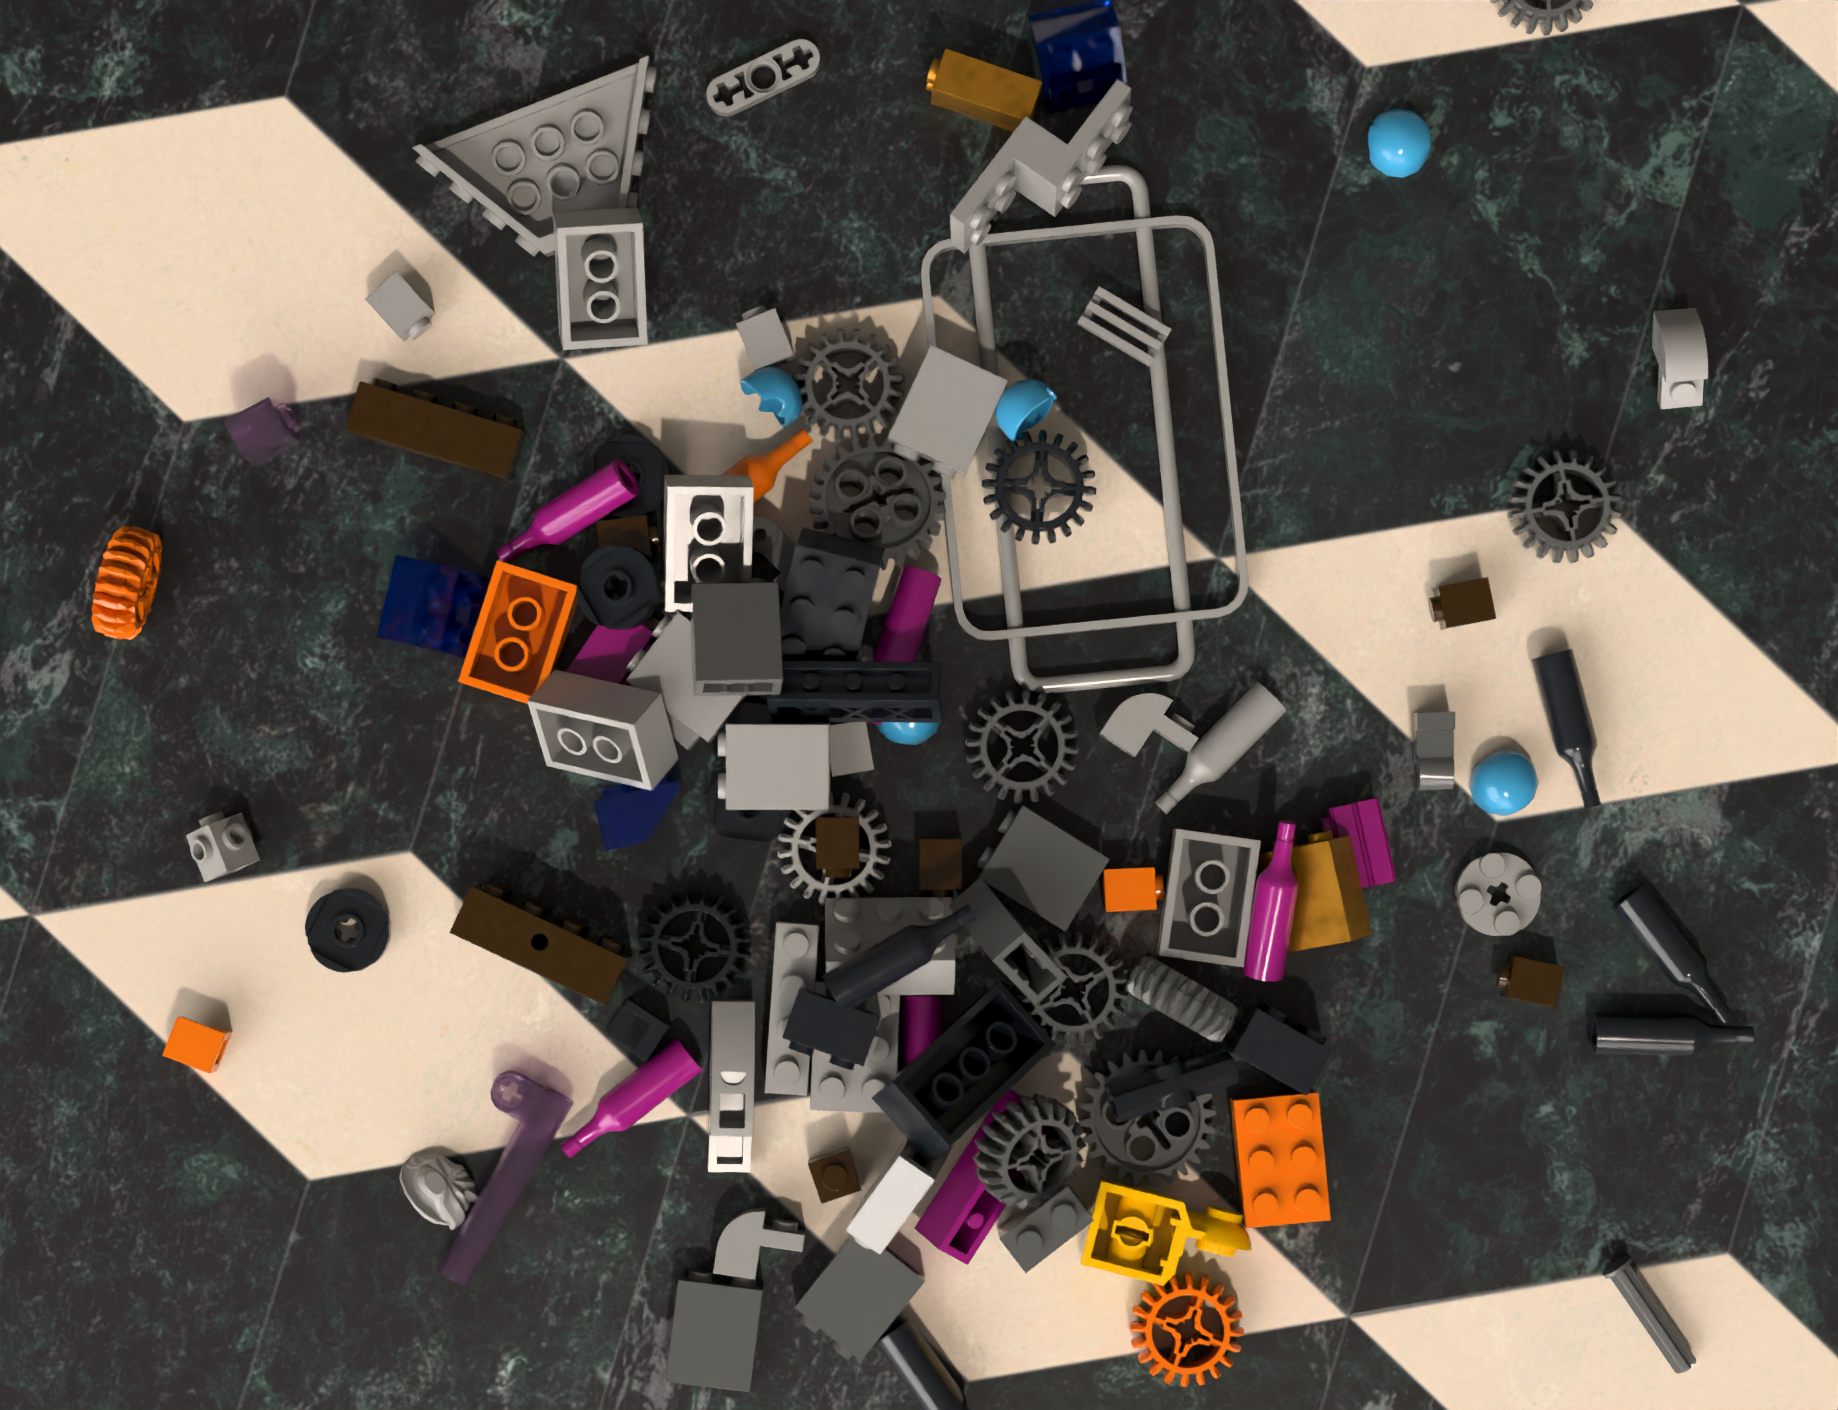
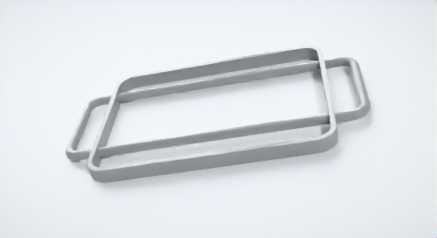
(1183, 616)

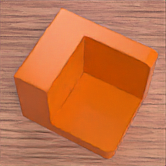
(197, 1044)

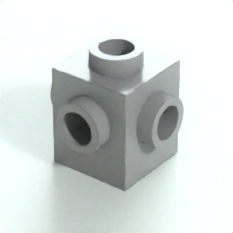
(222, 845)

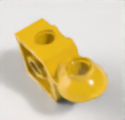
(1146, 1230)

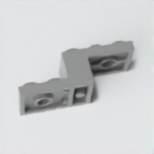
(1041, 168)

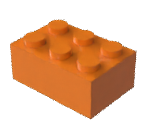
(519, 632)
(1280, 1158)

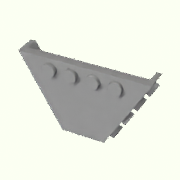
(552, 156)

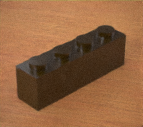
(436, 430)

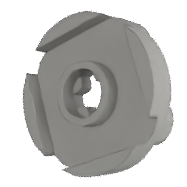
(1474, 900)

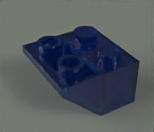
(1077, 53)
(432, 606)
(635, 816)

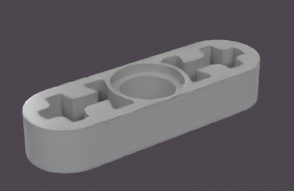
(767, 60)

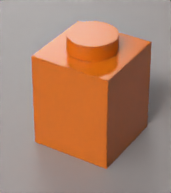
(1131, 889)

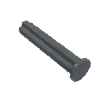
(1650, 1314)

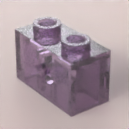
(264, 430)

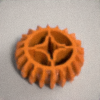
(126, 582)
(1179, 1349)

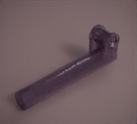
(540, 1117)

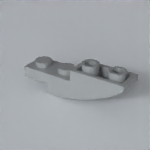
(731, 1085)

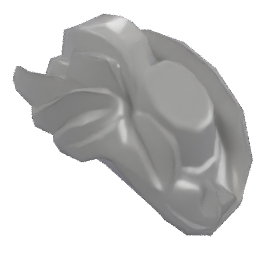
(437, 1188)

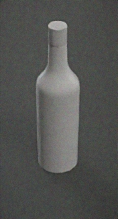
(1225, 743)

